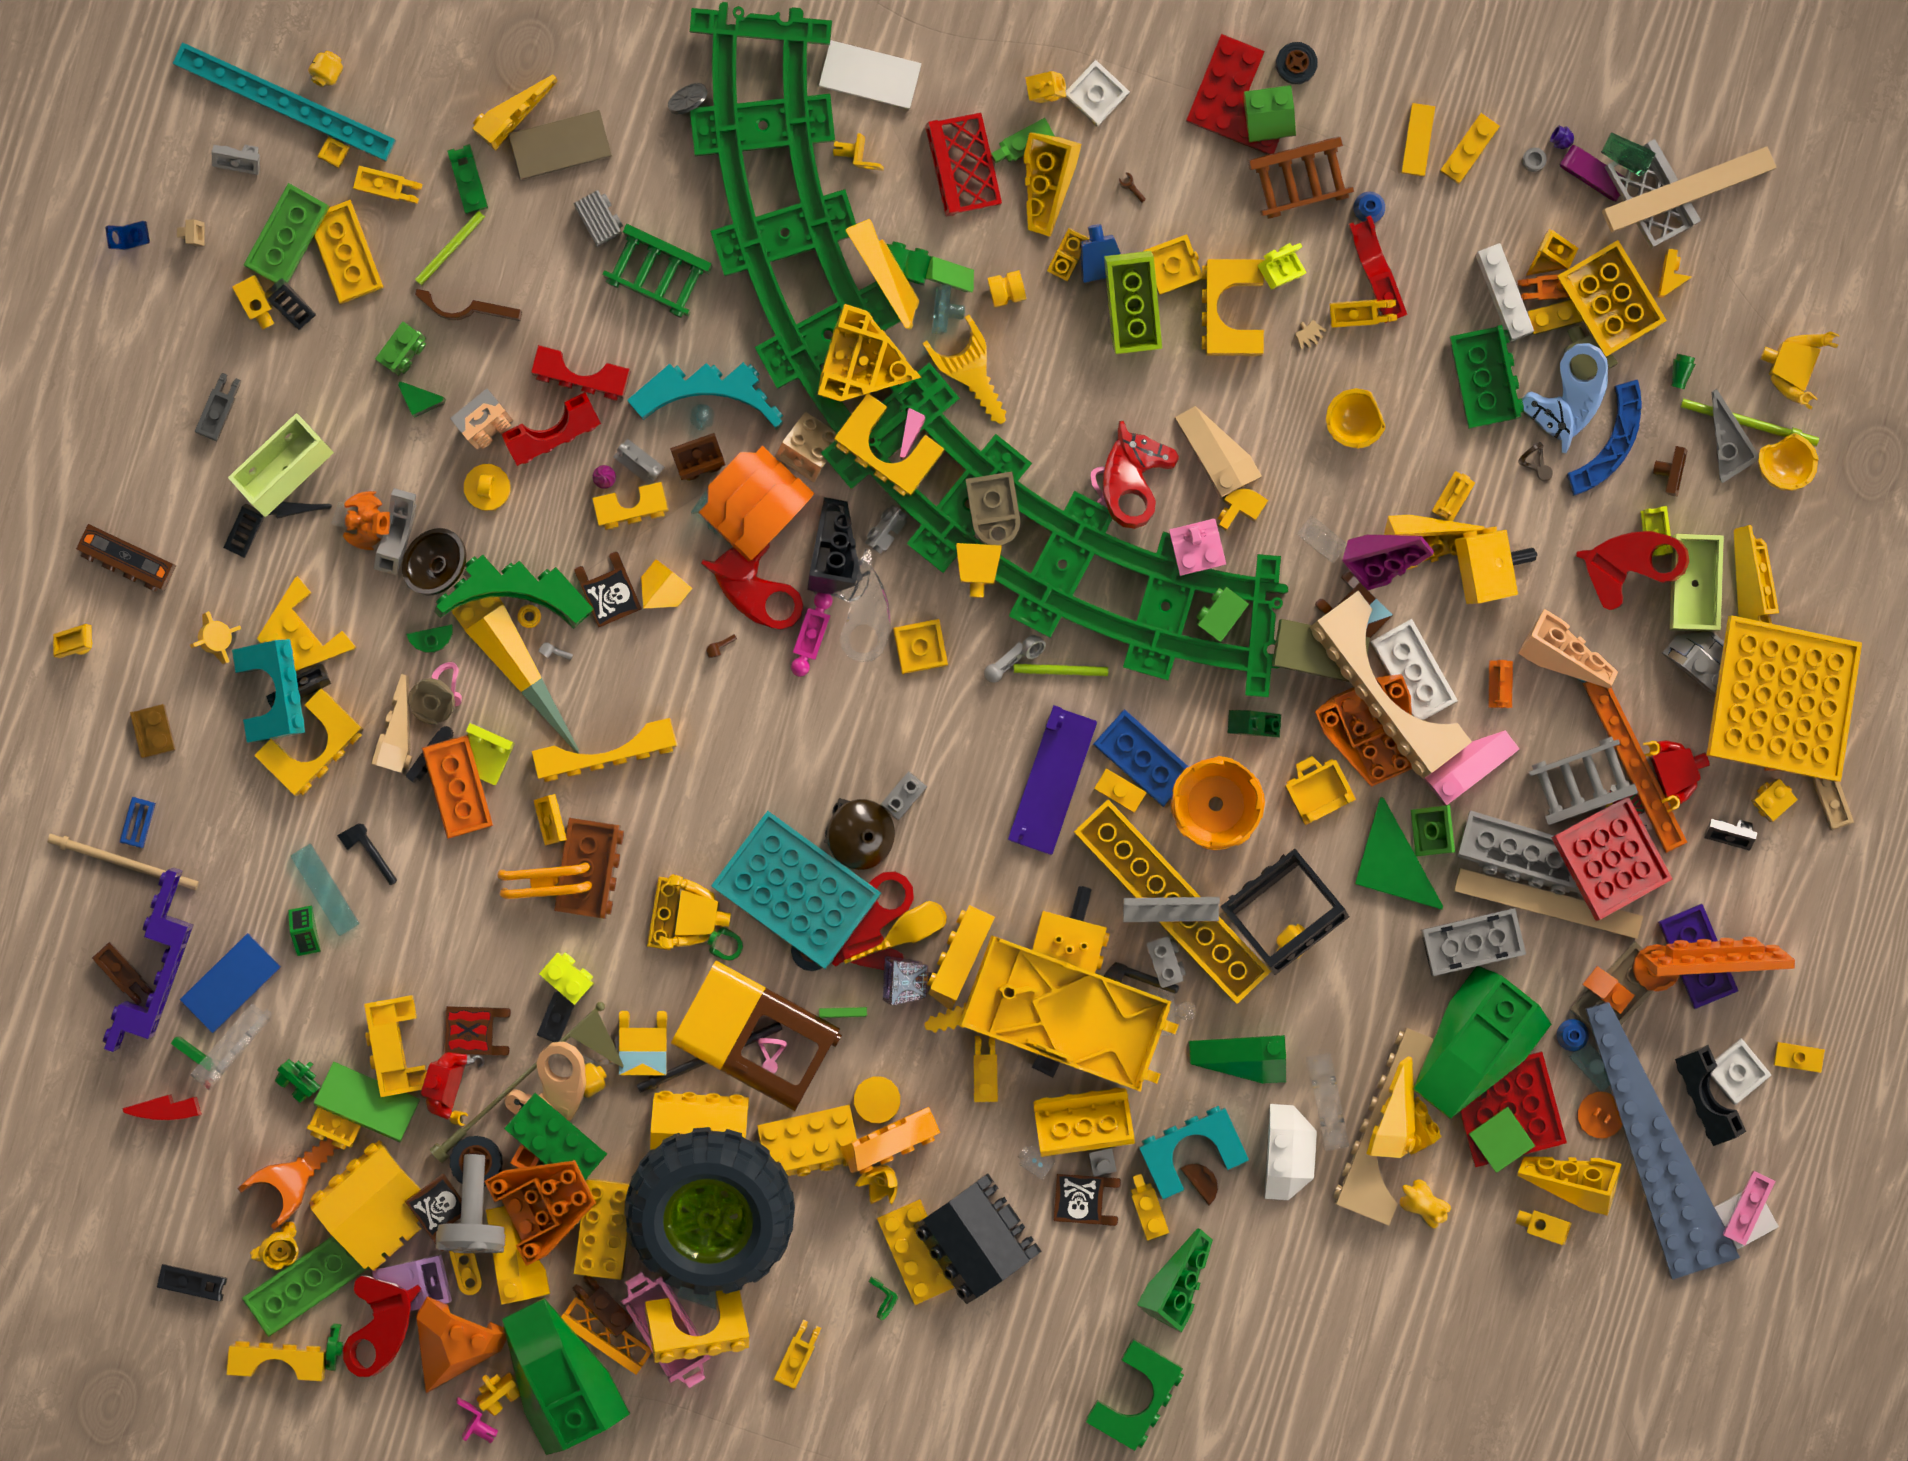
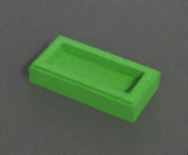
(842, 1012)

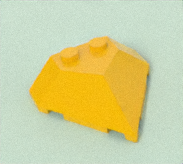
(861, 358)

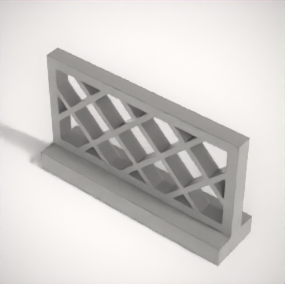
(1663, 175)

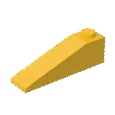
(504, 118)
(513, 1277)

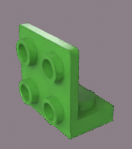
(401, 349)

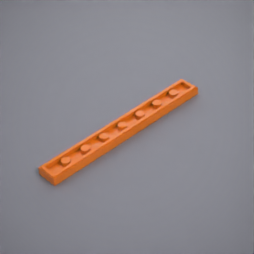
(1636, 766)

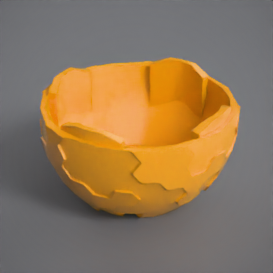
(1240, 797)

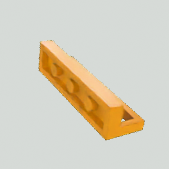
(604, 1345)

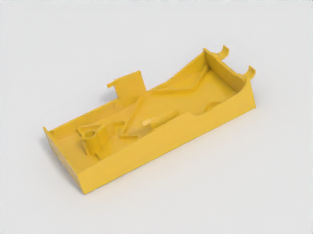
(1066, 1013)

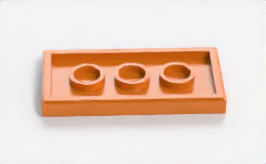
(457, 786)

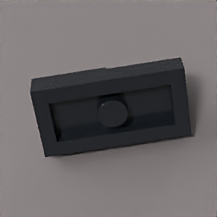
(1737, 836)

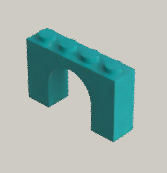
(286, 714)
(1159, 1151)

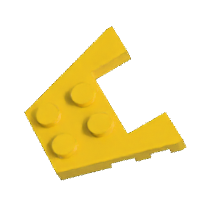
(286, 624)

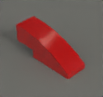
(165, 1109)

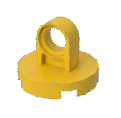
(487, 487)

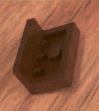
(698, 457)

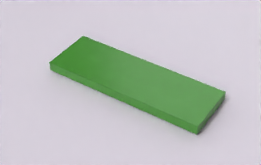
(302, 1285)

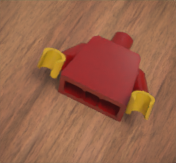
(1676, 770)

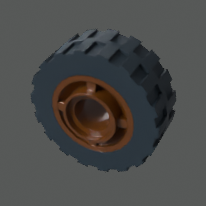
(480, 1146)

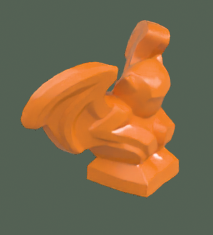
(367, 520)

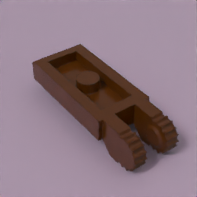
(120, 971)
(604, 1307)

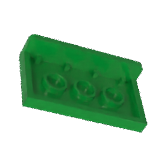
(1486, 376)

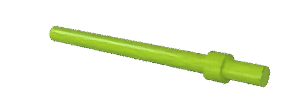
(1750, 422)

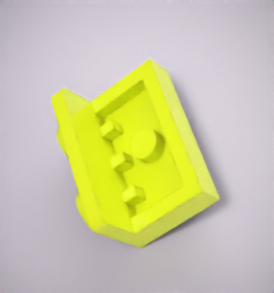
(1282, 266)
(566, 977)

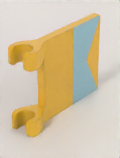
(643, 1049)

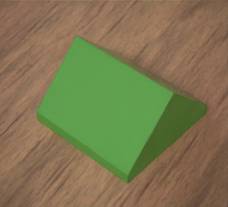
(1432, 830)

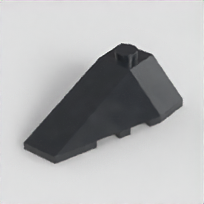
(834, 555)

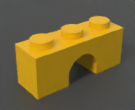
(651, 503)

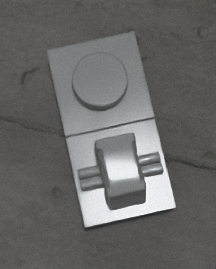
(243, 161)

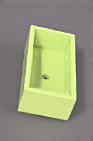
(280, 465)
(1698, 606)

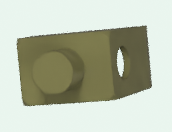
(1583, 365)

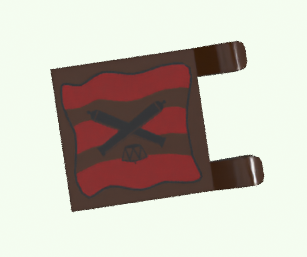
(471, 1030)

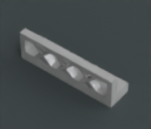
(1171, 909)

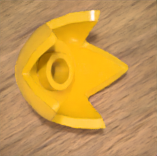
(881, 1182)

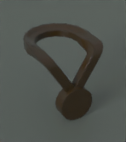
(1544, 472)

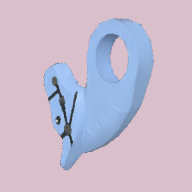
(1570, 413)

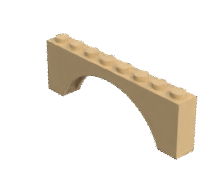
(1344, 638)
(1363, 1185)

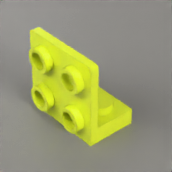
(489, 752)

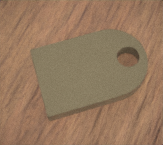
(993, 506)

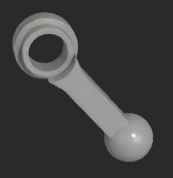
(1031, 648)

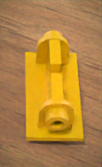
(1453, 496)

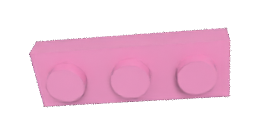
(1749, 1208)

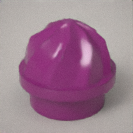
(604, 476)

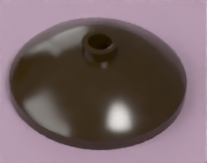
(427, 555)
(848, 829)

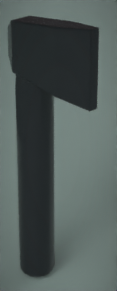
(358, 833)
(1119, 970)

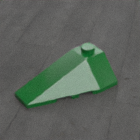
(1250, 1058)
(1172, 1289)

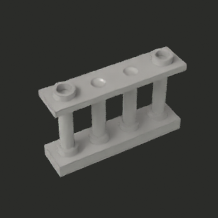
(1579, 805)

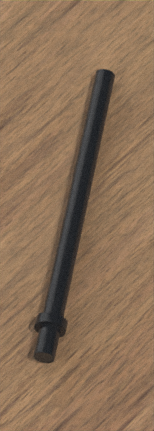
(654, 1081)

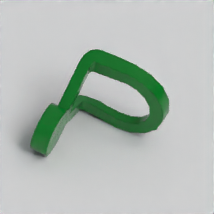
(712, 941)
(881, 1316)

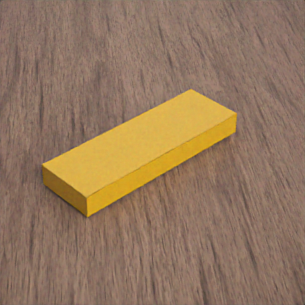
(1418, 139)

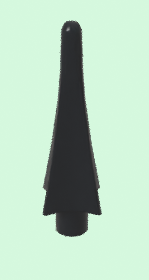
(286, 508)

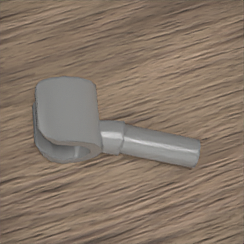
(547, 649)

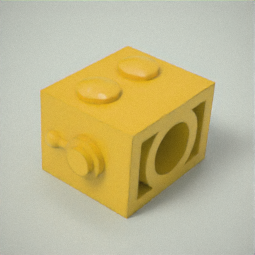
(1046, 87)
(1773, 799)

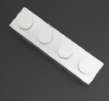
(1504, 292)

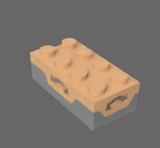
(482, 419)

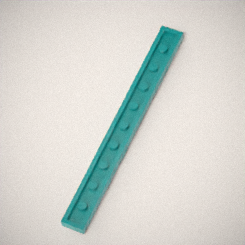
(284, 101)

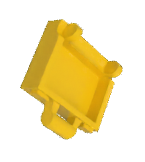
(1319, 790)

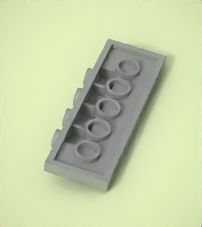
(1515, 852)

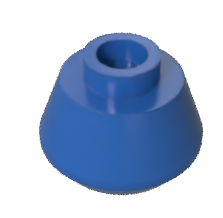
(1366, 199)
(1572, 1027)

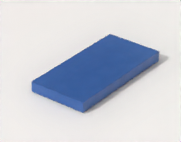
(1141, 756)
(230, 983)

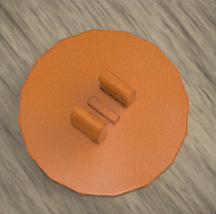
(1599, 1115)

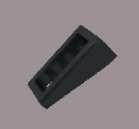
(277, 289)
(252, 511)

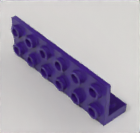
(1052, 780)

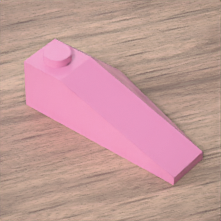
(1470, 766)

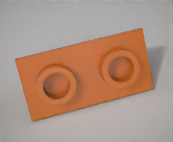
(1500, 684)

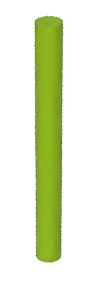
(449, 248)
(1060, 669)

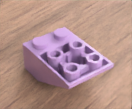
(425, 1272)

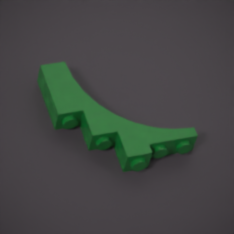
(484, 581)

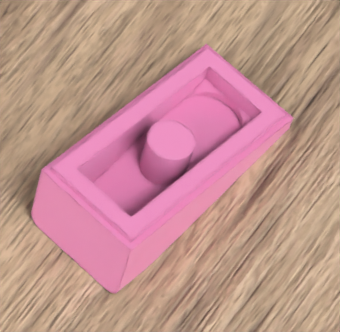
(912, 428)

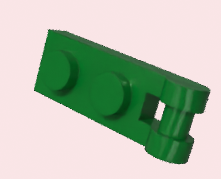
(468, 180)

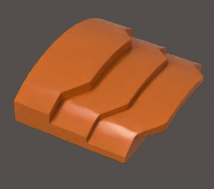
(753, 501)

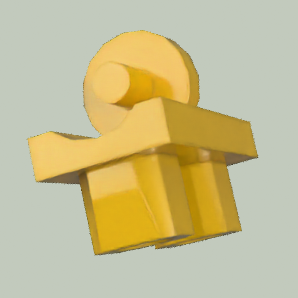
(494, 1390)

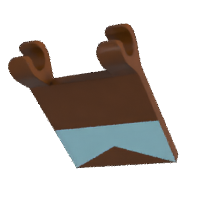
(1379, 614)

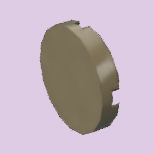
(431, 701)

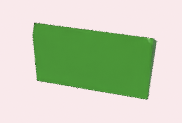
(950, 274)

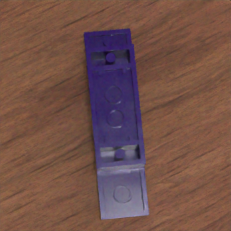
(166, 930)

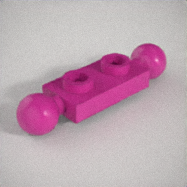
(811, 634)

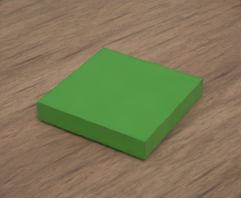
(1501, 1139)

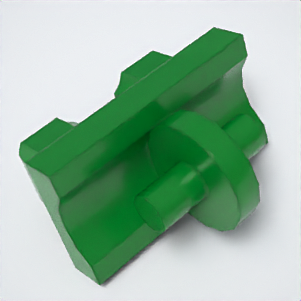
(300, 1077)

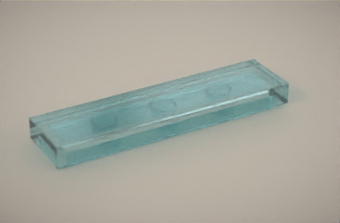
(325, 889)

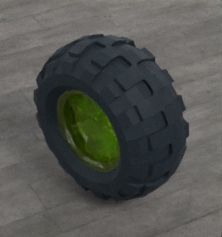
(716, 1163)

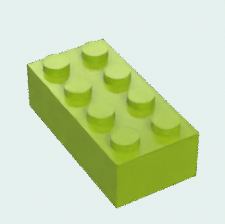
(1133, 302)

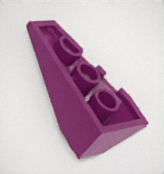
(1382, 557)

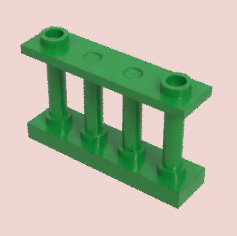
(676, 257)

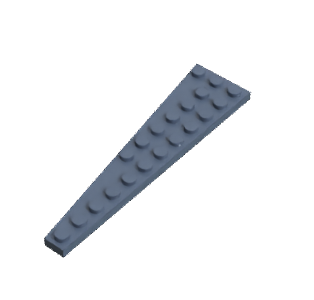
(1676, 1198)

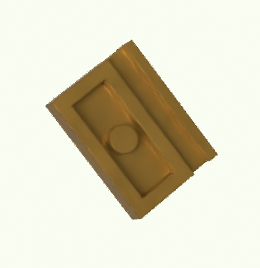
(152, 731)

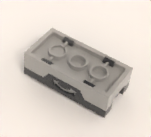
(1473, 942)

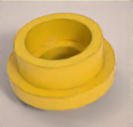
(523, 611)

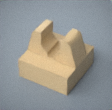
(192, 232)

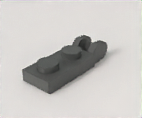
(217, 409)

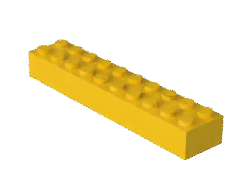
(1149, 875)

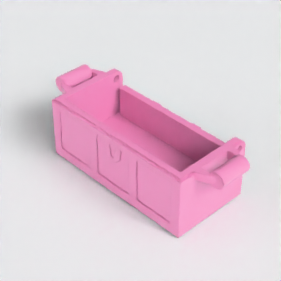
(636, 1307)

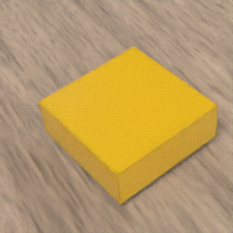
(333, 152)

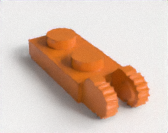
(1547, 288)

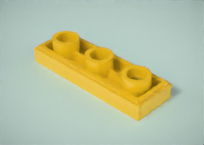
(666, 898)

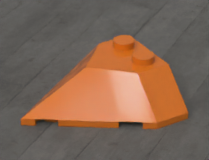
(452, 1343)

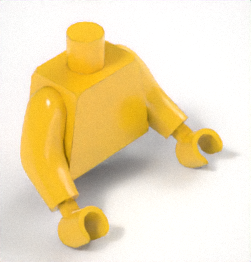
(1795, 363)

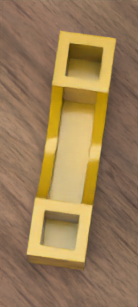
(307, 1363)

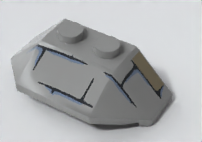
(1698, 657)

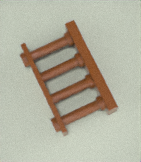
(1284, 160)

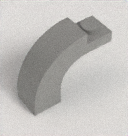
(393, 545)

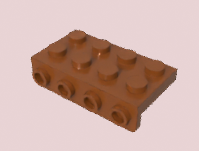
(596, 845)

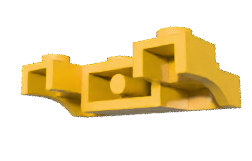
(387, 1046)

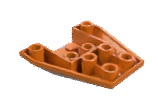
(1361, 736)
(542, 1204)

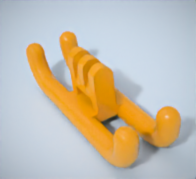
(544, 881)

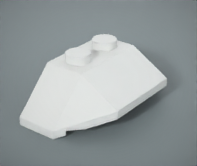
(1289, 1152)

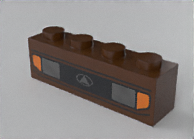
(125, 557)

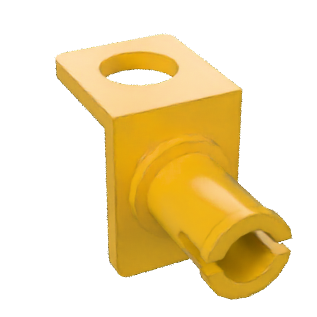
(856, 152)

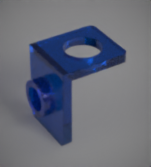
(129, 235)

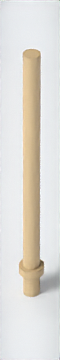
(65, 843)

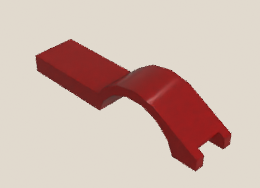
(1376, 267)

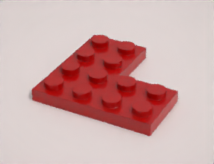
(1220, 96)

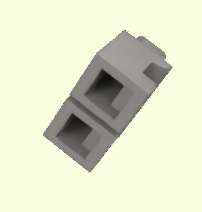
(903, 795)

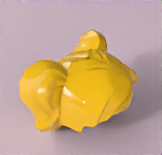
(269, 1252)

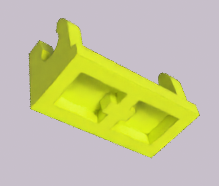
(1657, 521)

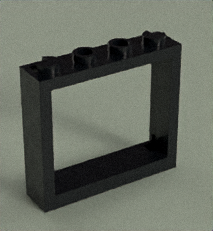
(1306, 938)

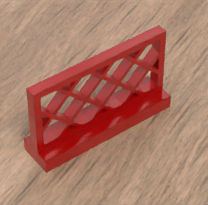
(944, 171)

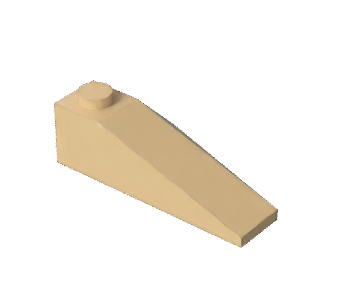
(394, 745)

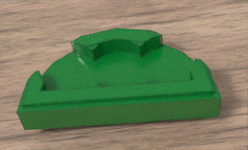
(431, 639)
(334, 1347)

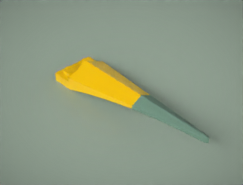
(497, 636)

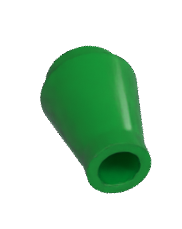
(1682, 370)

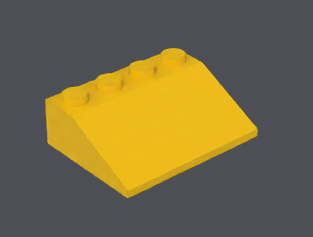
(1611, 298)

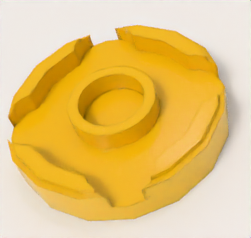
(877, 1099)

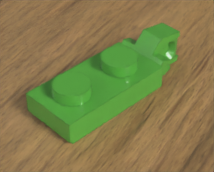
(1014, 145)

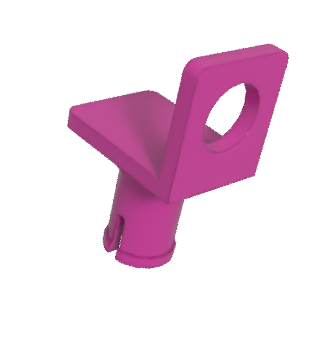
(475, 1425)

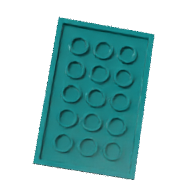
(796, 890)

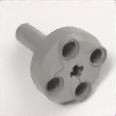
(471, 1234)

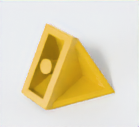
(1552, 254)
(662, 587)

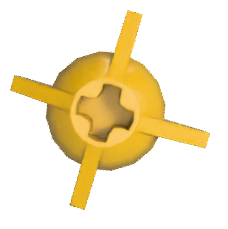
(215, 637)

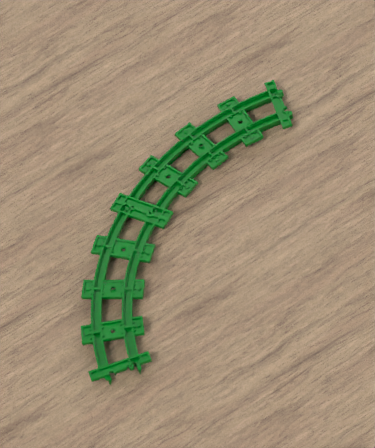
(801, 350)

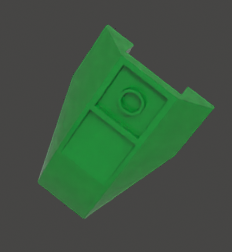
(1479, 1041)
(559, 1379)

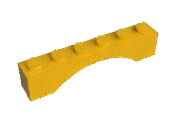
(652, 738)

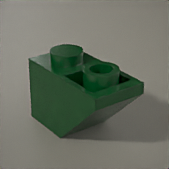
(1254, 723)

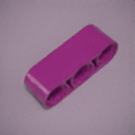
(1590, 171)

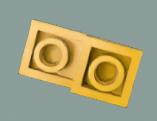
(1067, 255)

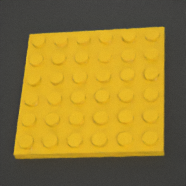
(1784, 699)

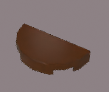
(1202, 1180)

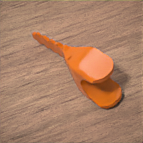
(291, 1178)

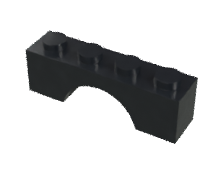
(1719, 1122)

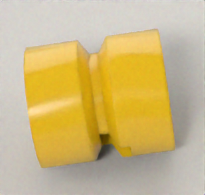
(1006, 288)

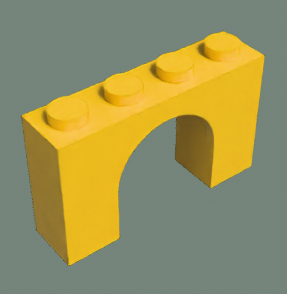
(1220, 338)
(904, 474)
(298, 775)
(671, 1344)

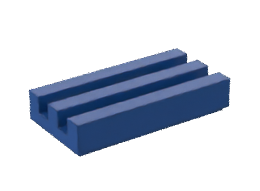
(143, 803)

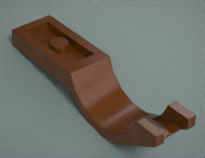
(475, 306)

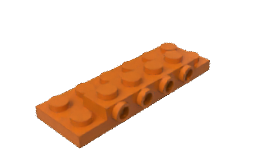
(1717, 957)

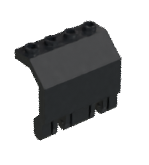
(975, 1240)

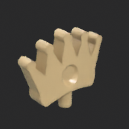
(1308, 333)

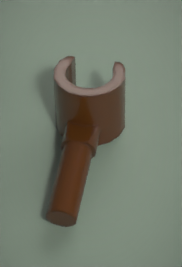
(1132, 187)
(713, 649)

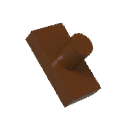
(1672, 470)

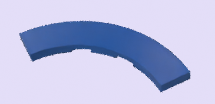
(1619, 443)

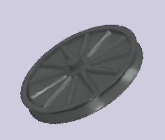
(687, 98)

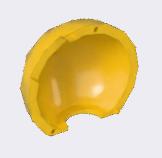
(1355, 418)
(1788, 463)

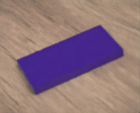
(1692, 926)

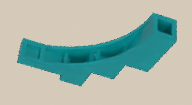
(670, 387)

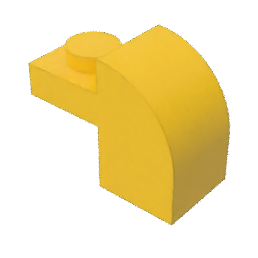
(1243, 501)

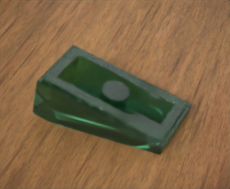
(1628, 154)

